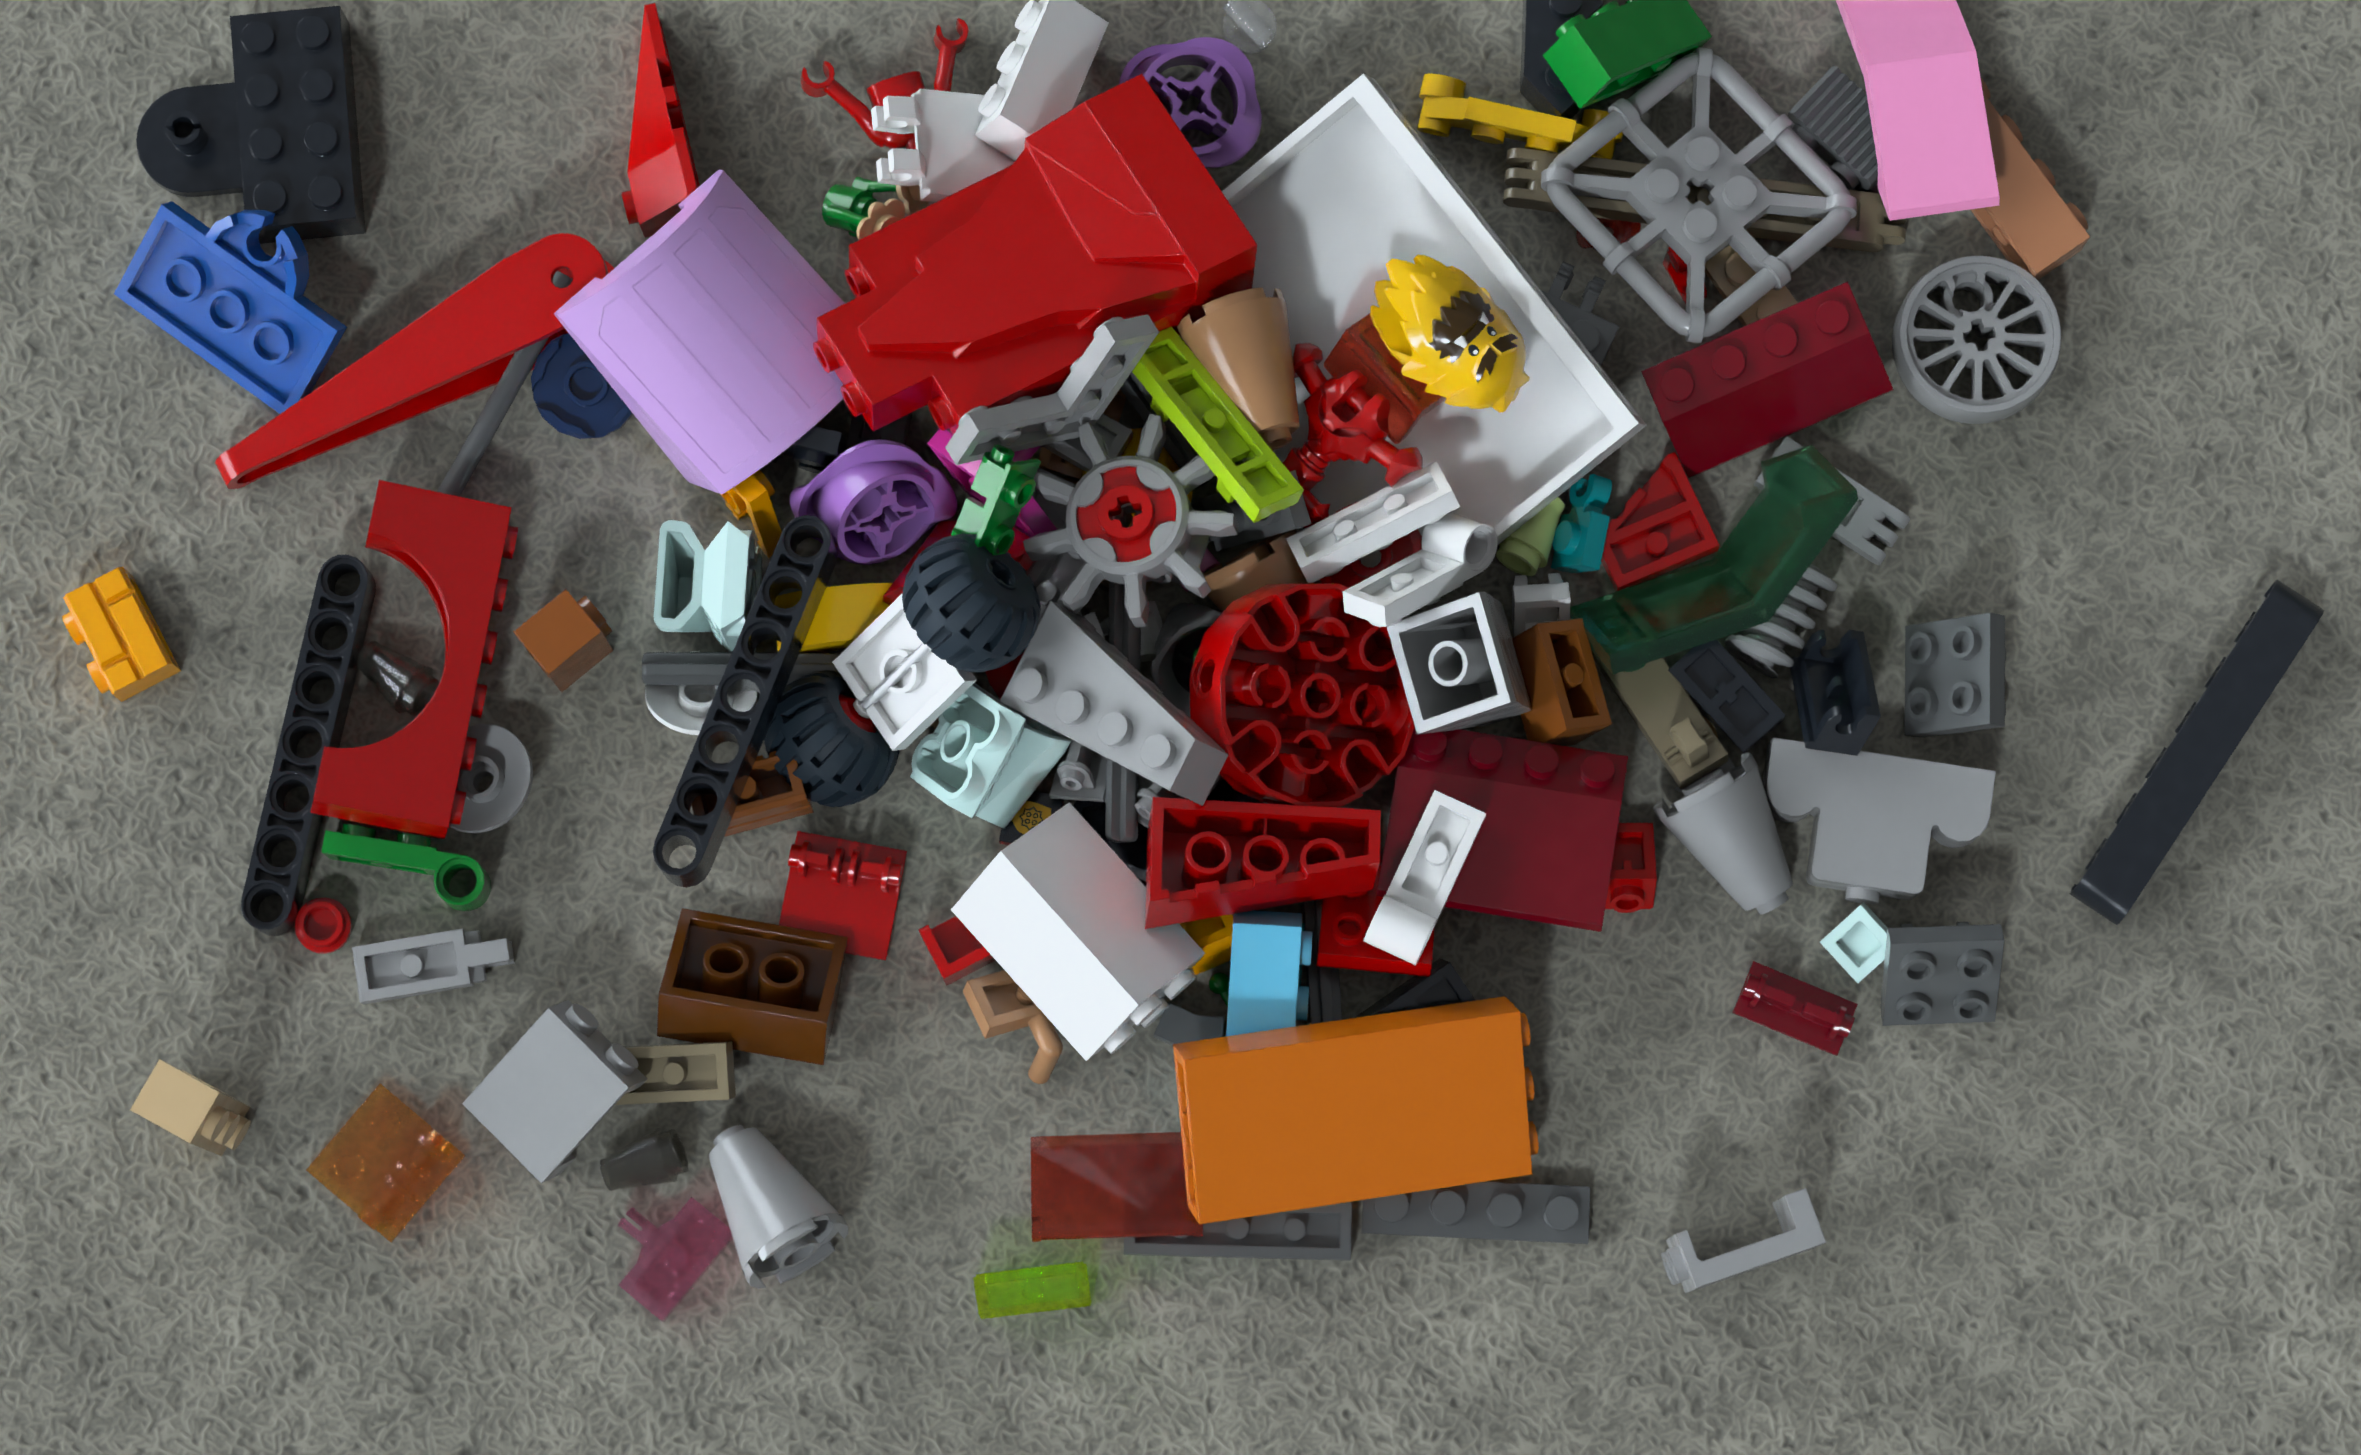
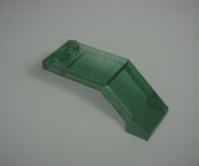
(1743, 581)

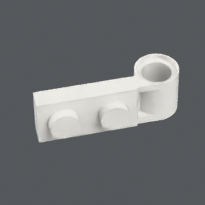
(1450, 554)
(1425, 878)

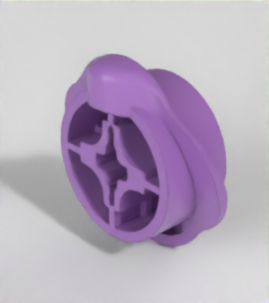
(1220, 62)
(876, 500)

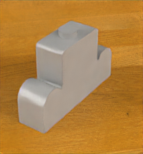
(1874, 814)

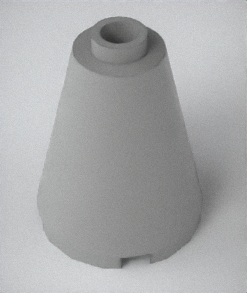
(1732, 834)
(771, 1208)

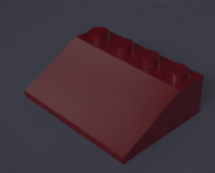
(1544, 830)

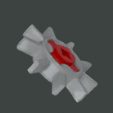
(1100, 509)

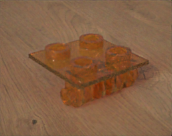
(385, 1163)

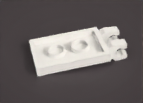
(945, 141)

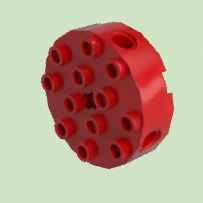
(1300, 696)

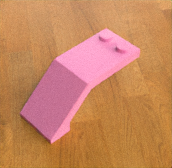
(1923, 105)

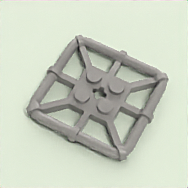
(1698, 229)

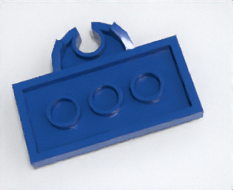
(234, 300)

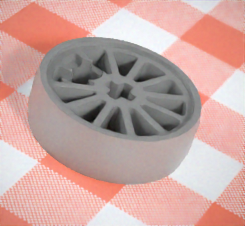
(1972, 274)

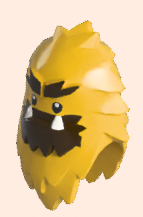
(1449, 334)

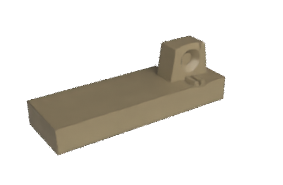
(1668, 720)
(683, 1073)

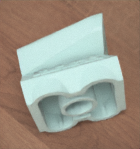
(706, 587)
(986, 757)

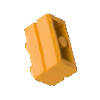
(120, 635)

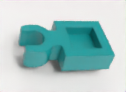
(1583, 532)

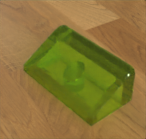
(1032, 1290)

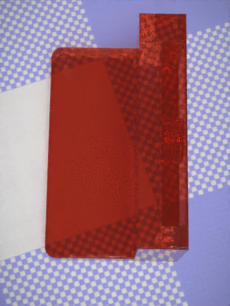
(1365, 351)

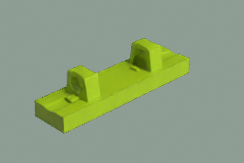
(1215, 428)

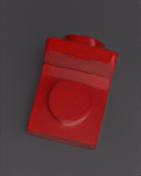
(1633, 869)

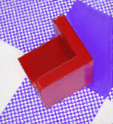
(954, 949)

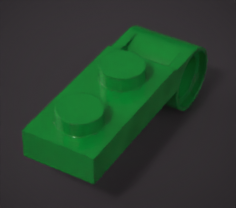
(408, 854)

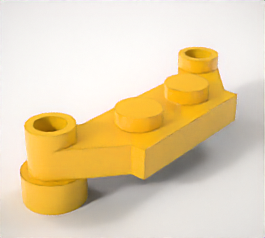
(1492, 121)

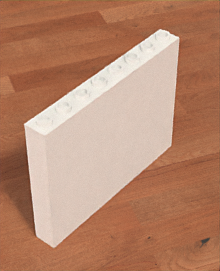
(1327, 221)

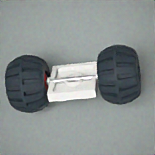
(904, 670)

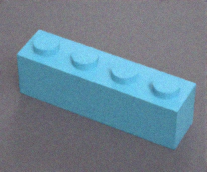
(1266, 972)

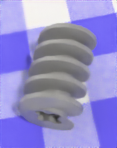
(1765, 643)

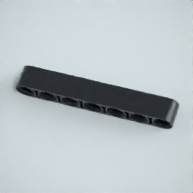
(301, 719)
(748, 727)
(2197, 752)

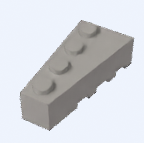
(1101, 701)

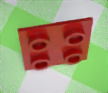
(844, 891)

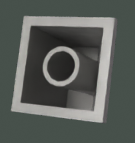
(1459, 665)

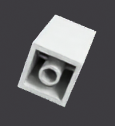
(1074, 933)

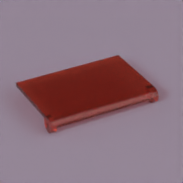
(1109, 1187)

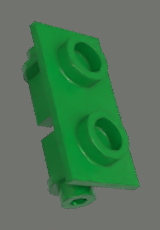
(1007, 489)

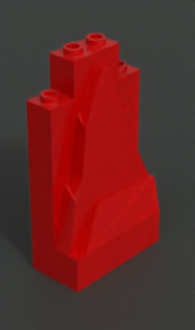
(1020, 269)

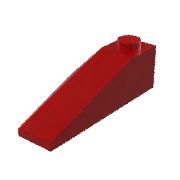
(660, 151)

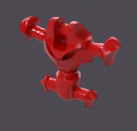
(1342, 426)

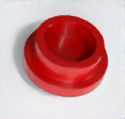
(323, 925)

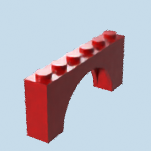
(457, 556)

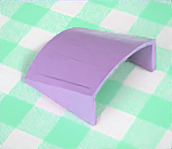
(712, 337)

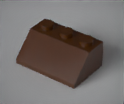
(751, 985)

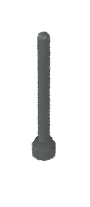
(494, 411)

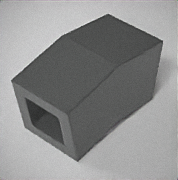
(1183, 1026)

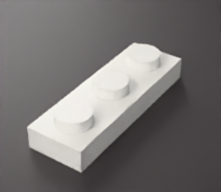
(1373, 523)

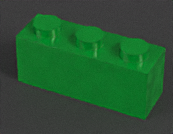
(1623, 46)

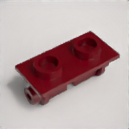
(1795, 1008)

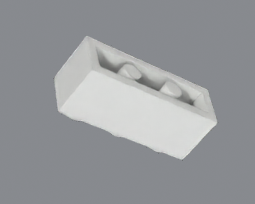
(1039, 72)

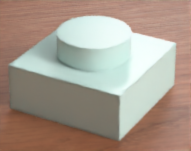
(1858, 942)

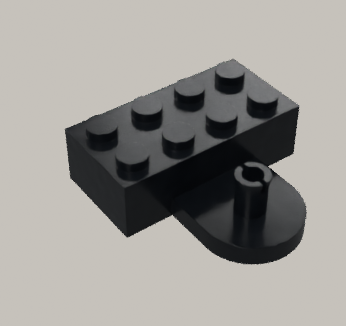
(275, 132)

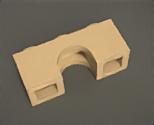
(192, 1109)

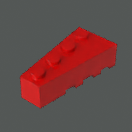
(1253, 856)

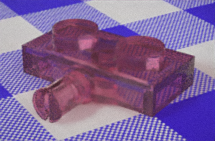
(673, 1256)

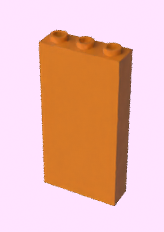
(1355, 1109)

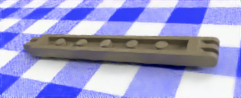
(1863, 232)

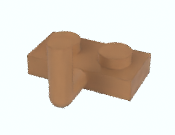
(1004, 1007)

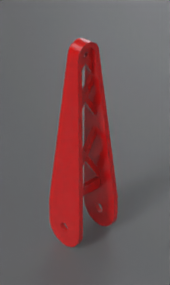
(430, 362)

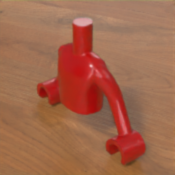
(899, 85)

